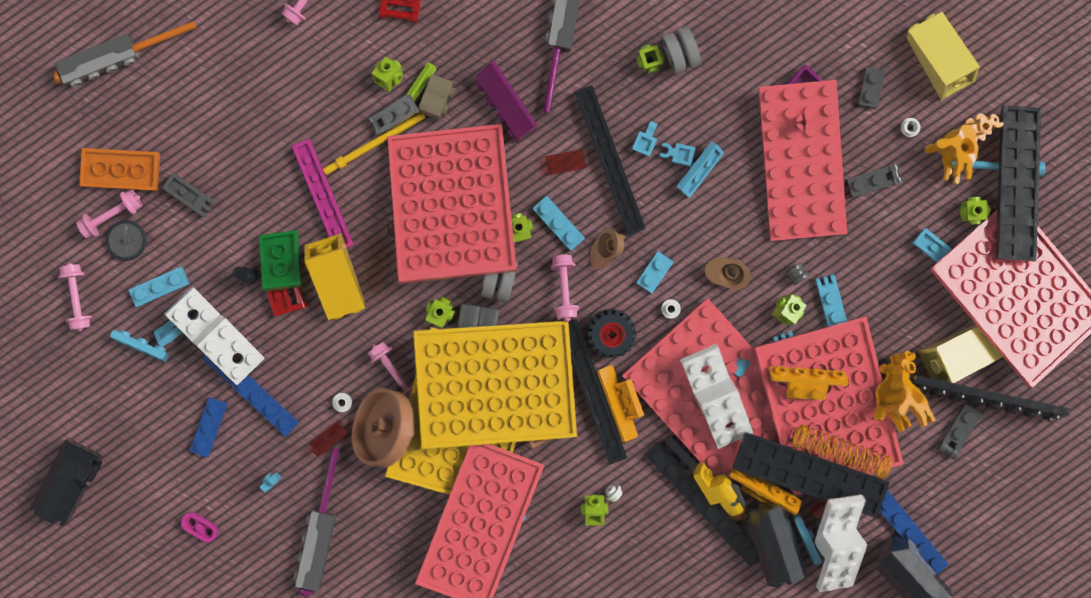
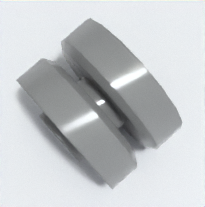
(681, 50)
(503, 281)

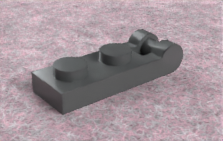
(393, 115)
(873, 180)
(959, 431)

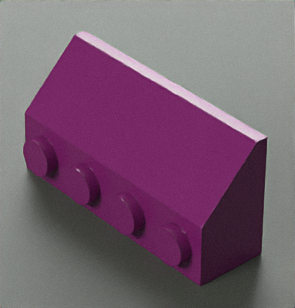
(506, 101)

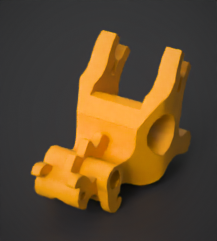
(962, 145)
(899, 394)

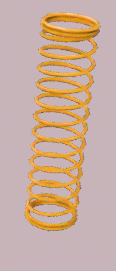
(804, 434)

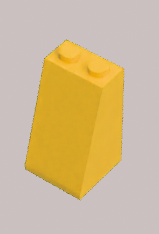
(334, 277)

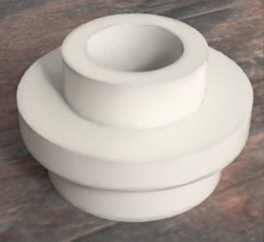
(916, 127)
(664, 308)
(348, 402)
(613, 493)

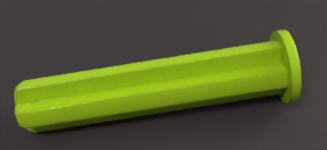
(421, 81)

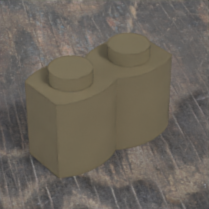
(436, 97)

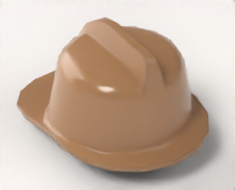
(606, 247)
(728, 273)

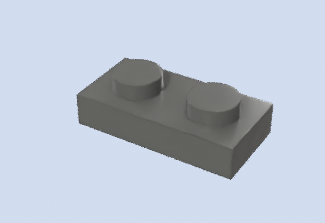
(871, 87)

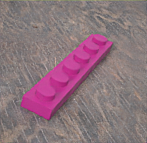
(321, 191)

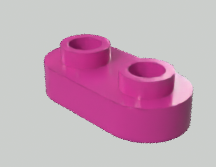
(199, 529)

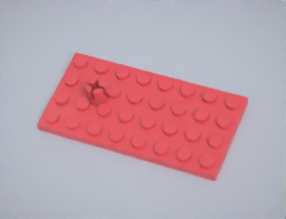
(802, 160)
(479, 523)

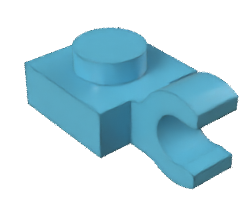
(645, 142)

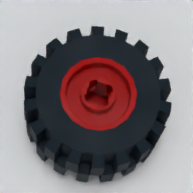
(611, 333)

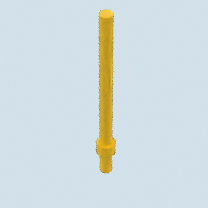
(341, 162)

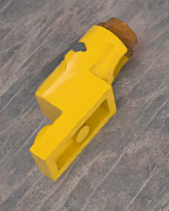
(721, 490)

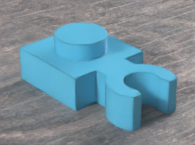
(681, 154)
(269, 481)

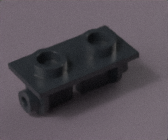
(245, 275)

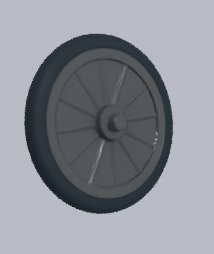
(126, 240)

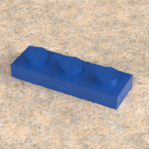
(209, 427)

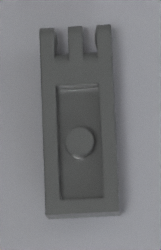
(188, 194)

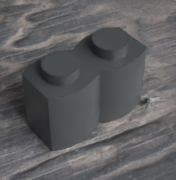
(477, 316)

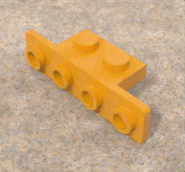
(808, 382)
(622, 402)
(766, 491)

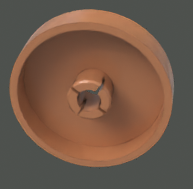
(382, 428)

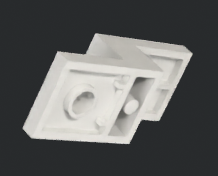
(214, 335)
(716, 396)
(840, 543)

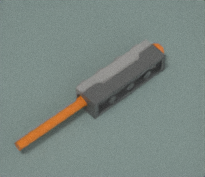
(107, 57)

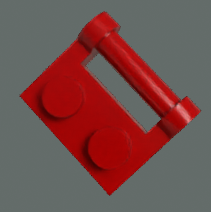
(415, 4)
(281, 301)

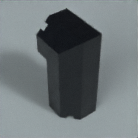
(66, 482)
(774, 543)
(908, 571)

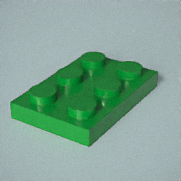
(280, 260)

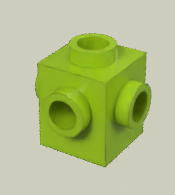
(653, 52)
(387, 73)
(968, 213)
(523, 234)
(789, 309)
(439, 318)
(594, 510)

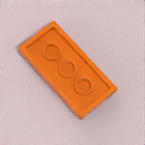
(119, 169)

